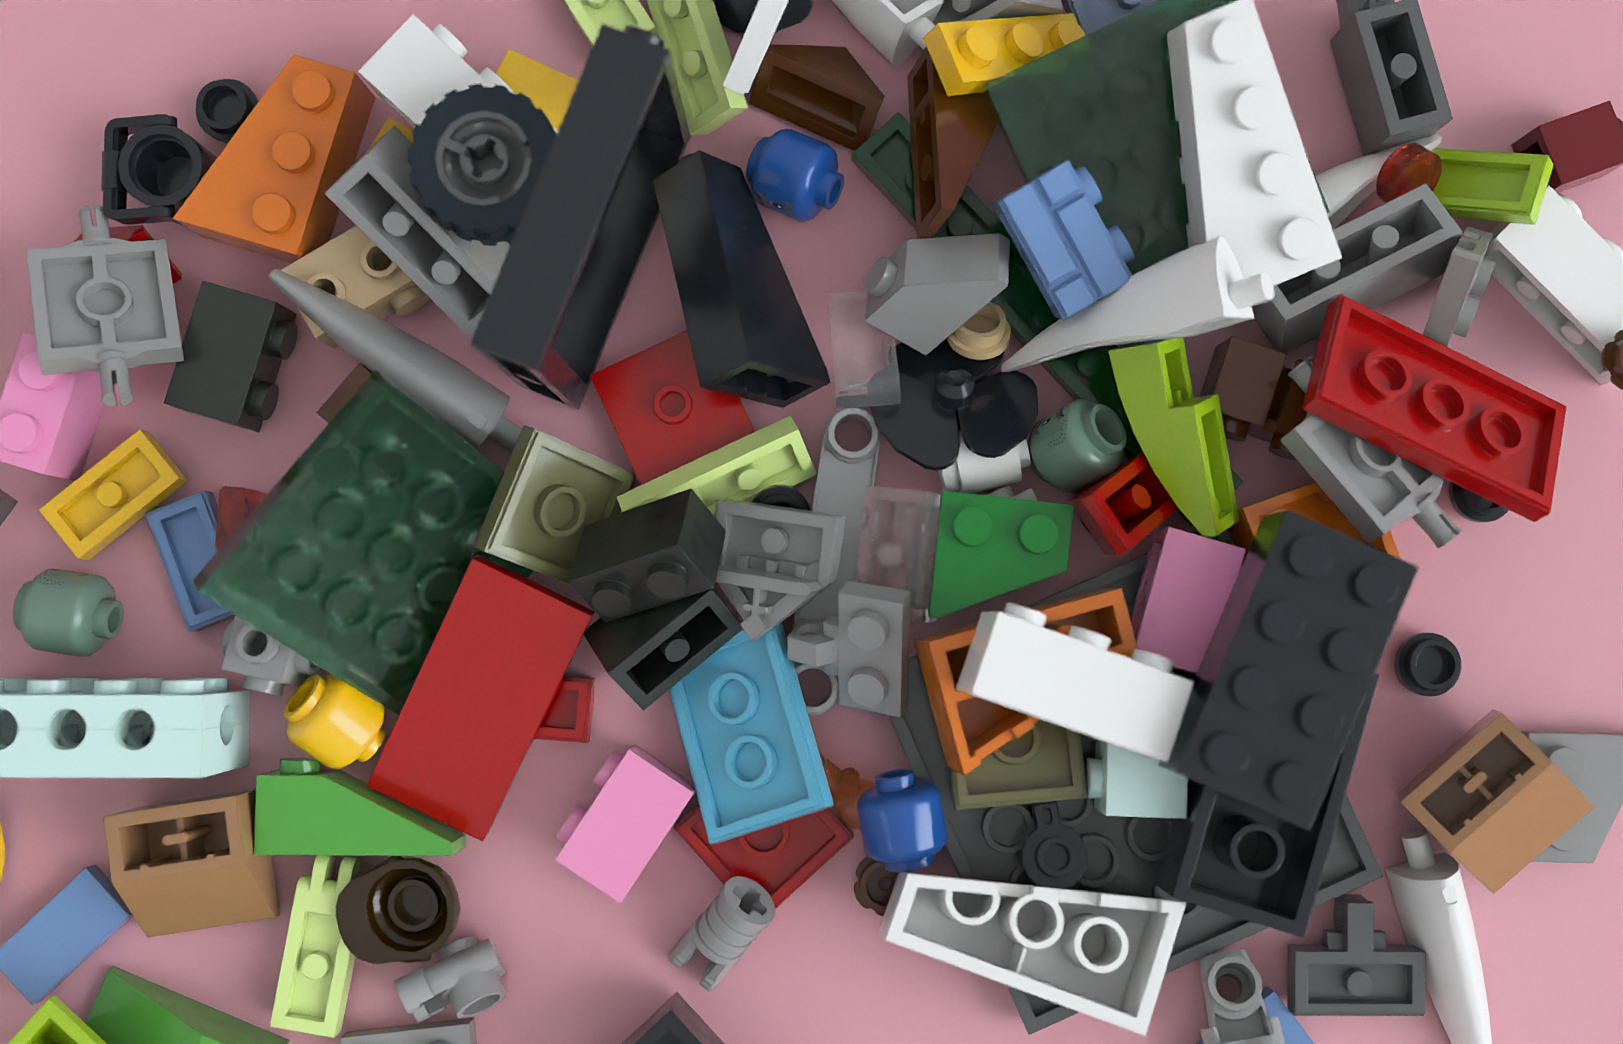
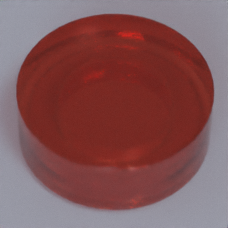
(1407, 170)

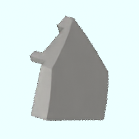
(775, 559)

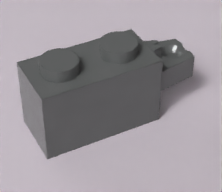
(1388, 73)

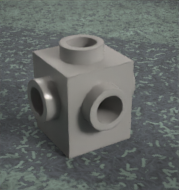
(262, 659)

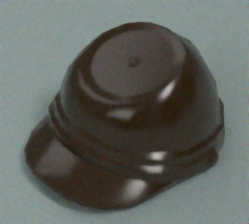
(398, 911)

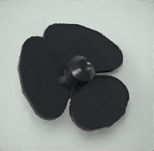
(943, 398)

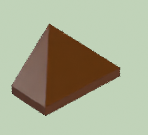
(819, 91)

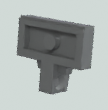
(1355, 969)

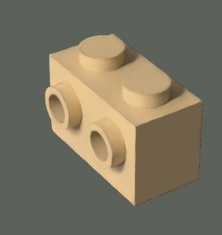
(360, 274)

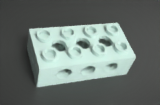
(122, 727)

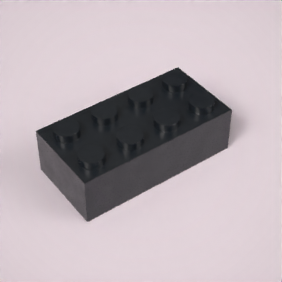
(1289, 666)
(1252, 861)

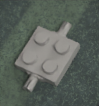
(103, 306)
(1365, 480)

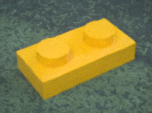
(113, 495)

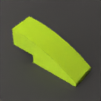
(1178, 431)

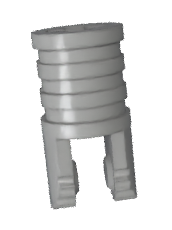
(726, 929)

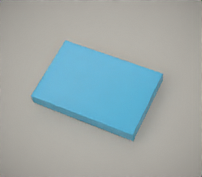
(749, 738)

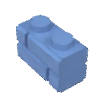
(1065, 238)

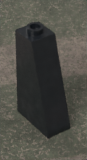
(733, 287)

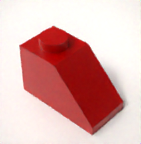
(1124, 506)

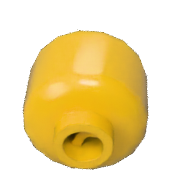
(334, 721)

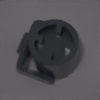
(154, 166)

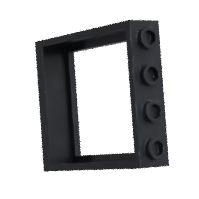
(586, 219)

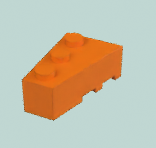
(281, 161)
(976, 727)

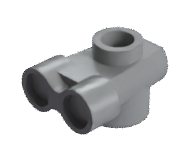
(464, 976)
(1240, 1019)

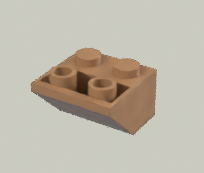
(1494, 800)
(191, 864)

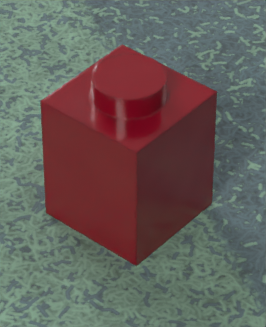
(1579, 145)

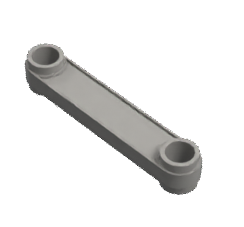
(840, 492)

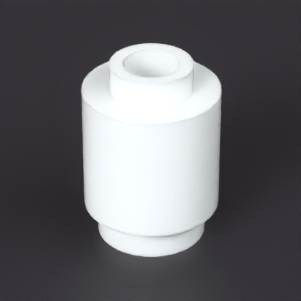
(977, 473)

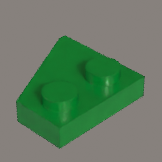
(994, 547)

